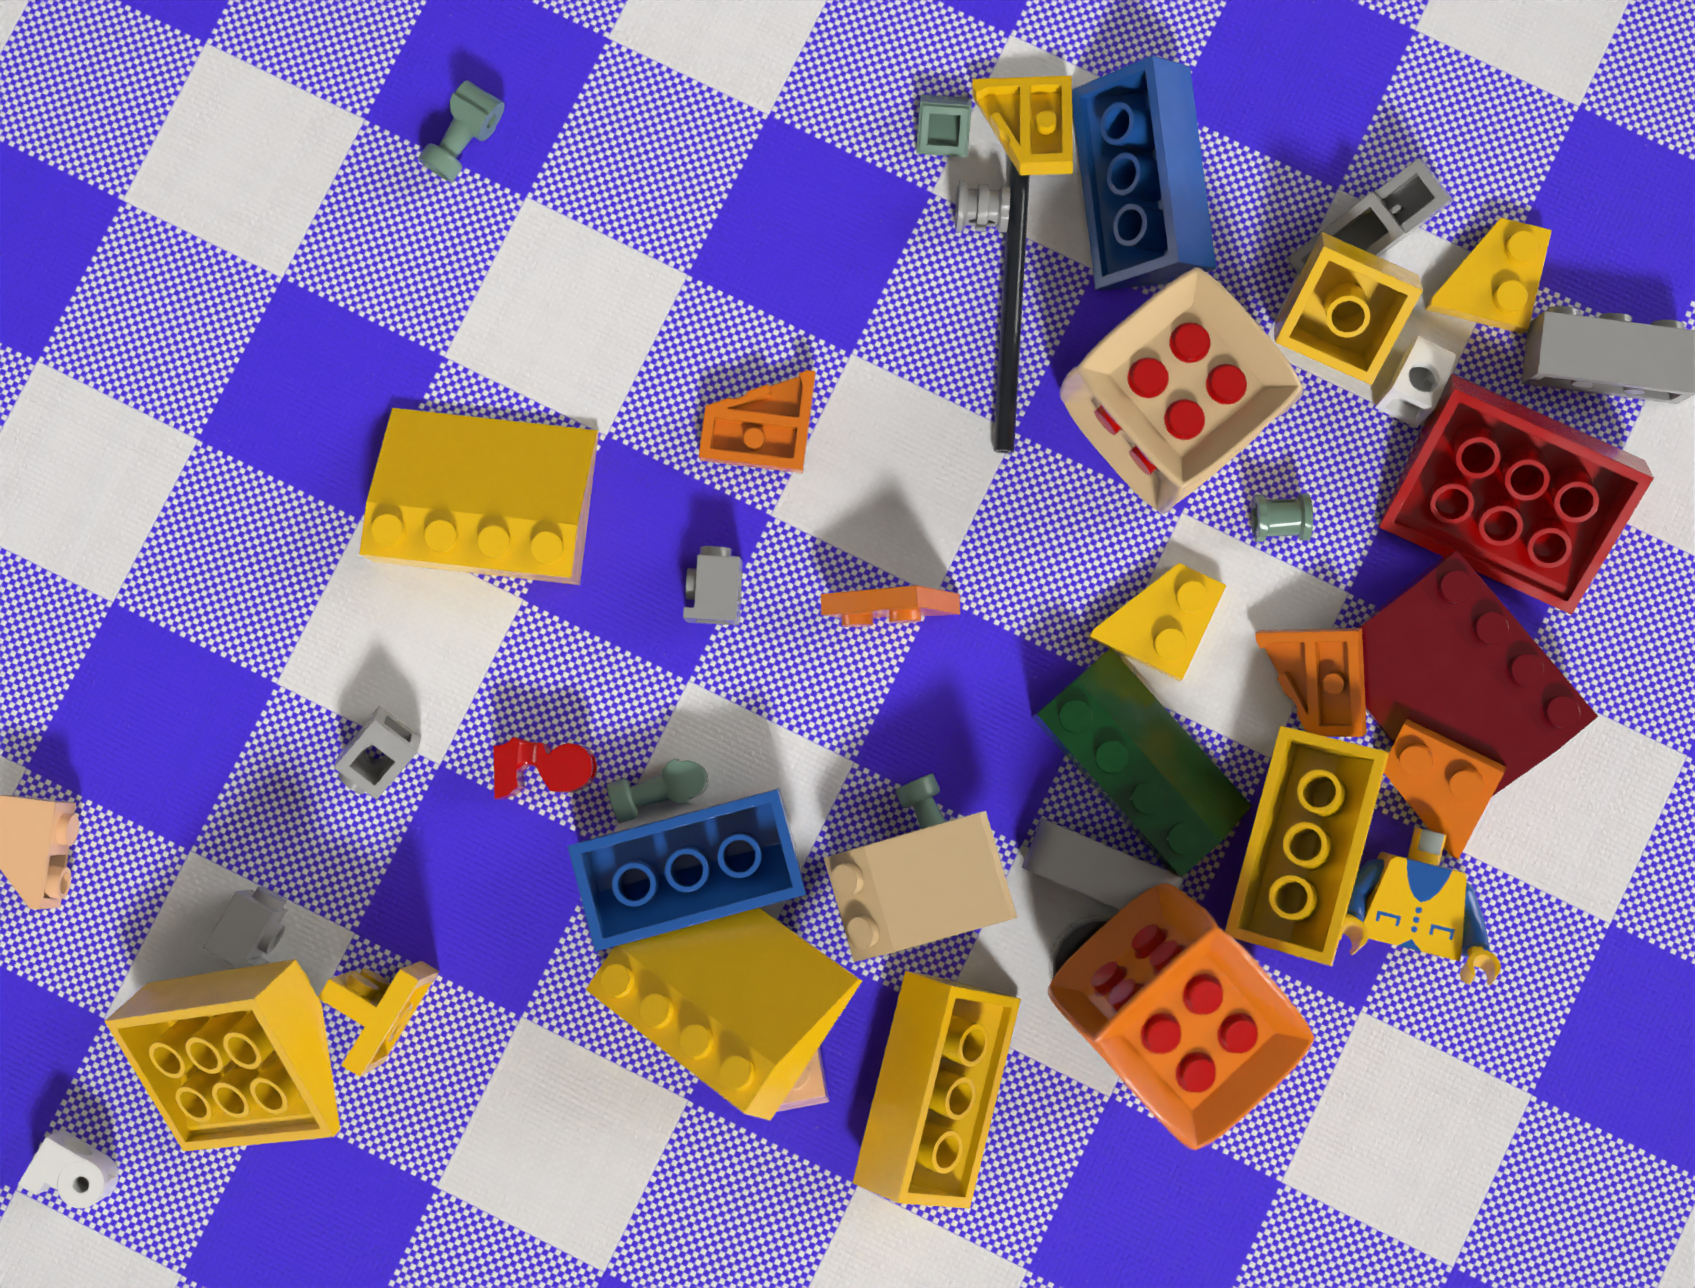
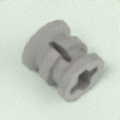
(982, 207)

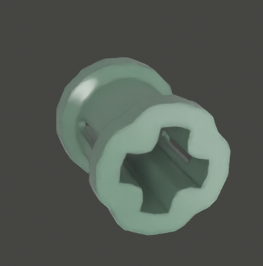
(1282, 517)

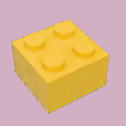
(1347, 308)

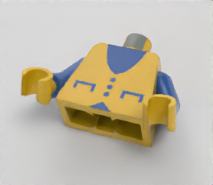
(1420, 907)

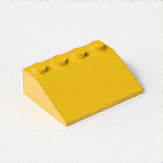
(481, 496)
(730, 1002)
(232, 1056)

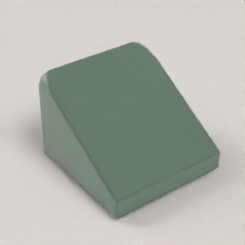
(944, 125)

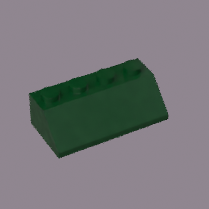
(1143, 763)

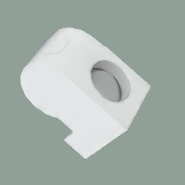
(1417, 382)
(73, 1169)

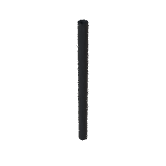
(1011, 313)

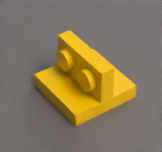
(379, 1007)

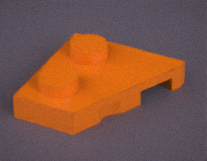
(762, 427)
(900, 604)
(1322, 676)
(1442, 782)

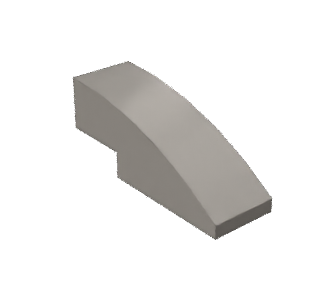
(1386, 214)

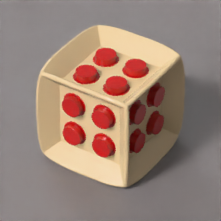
(1179, 389)

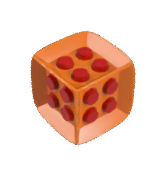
(1181, 1014)

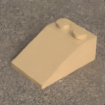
(920, 887)

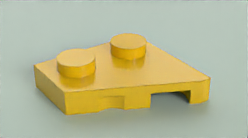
(1030, 120)
(1497, 278)
(1163, 621)

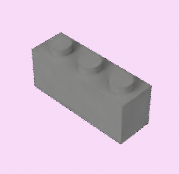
(1610, 355)

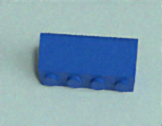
(1142, 175)
(687, 869)

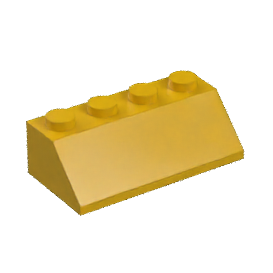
(1306, 844)
(936, 1092)

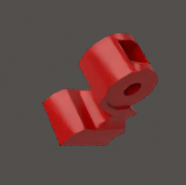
(562, 769)

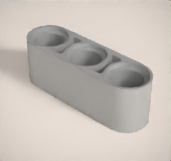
(1092, 866)

